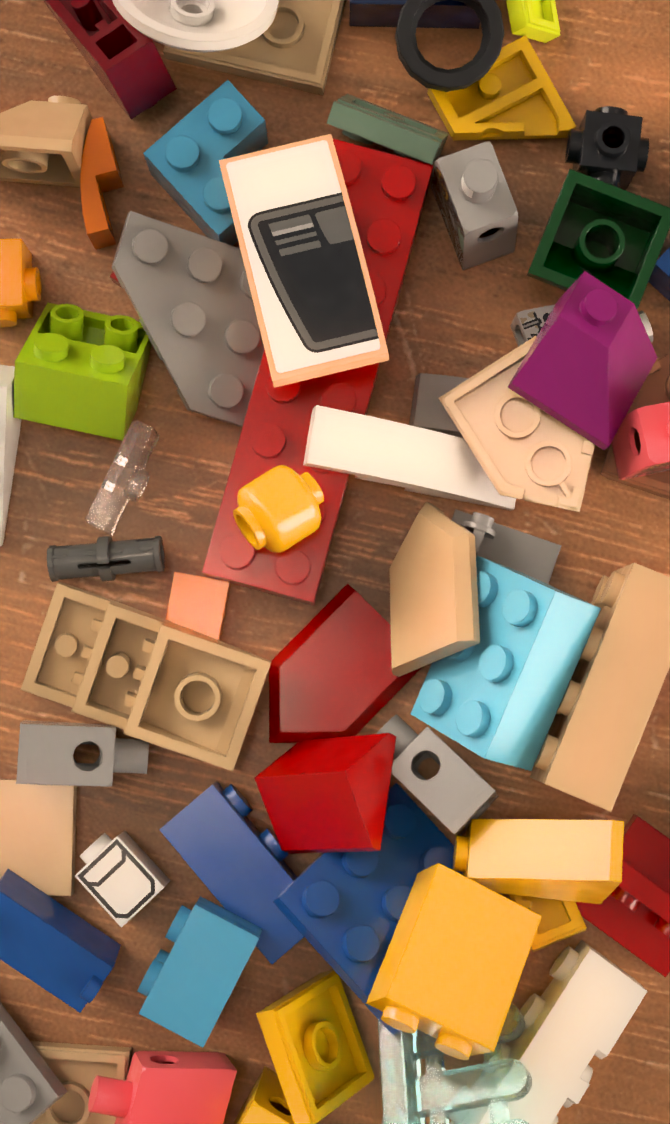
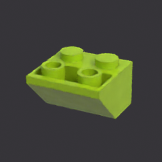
(81, 371)

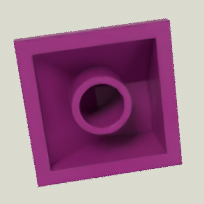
(587, 361)

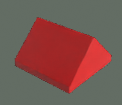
(330, 793)

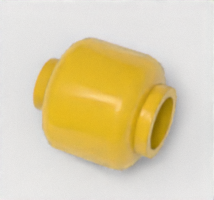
(279, 509)

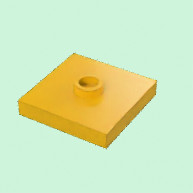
(315, 1048)

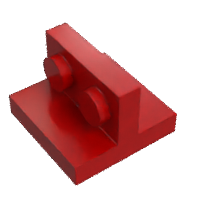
(640, 905)

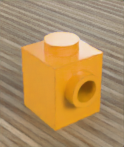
(18, 282)

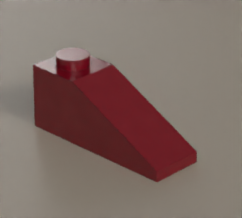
(116, 52)

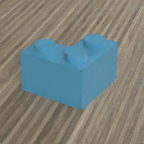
(189, 156)
(200, 972)

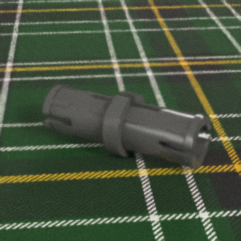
(105, 558)

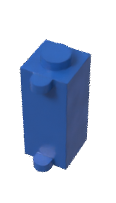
(52, 943)

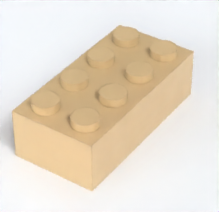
(610, 689)

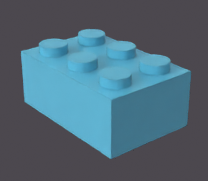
(509, 685)

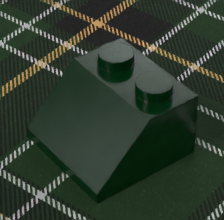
(602, 233)

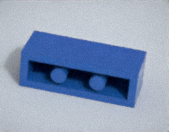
(236, 863)

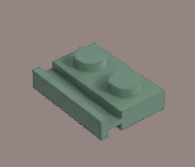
(376, 124)

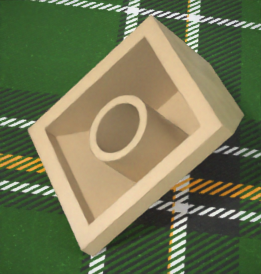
(44, 141)

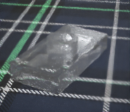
(125, 478)

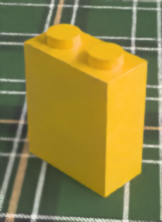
(454, 962)

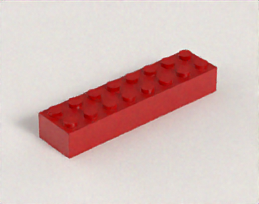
(387, 207)

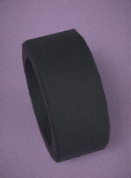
(456, 78)

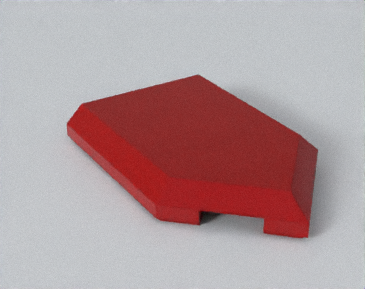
(333, 673)

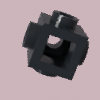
(608, 146)

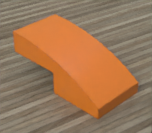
(98, 175)

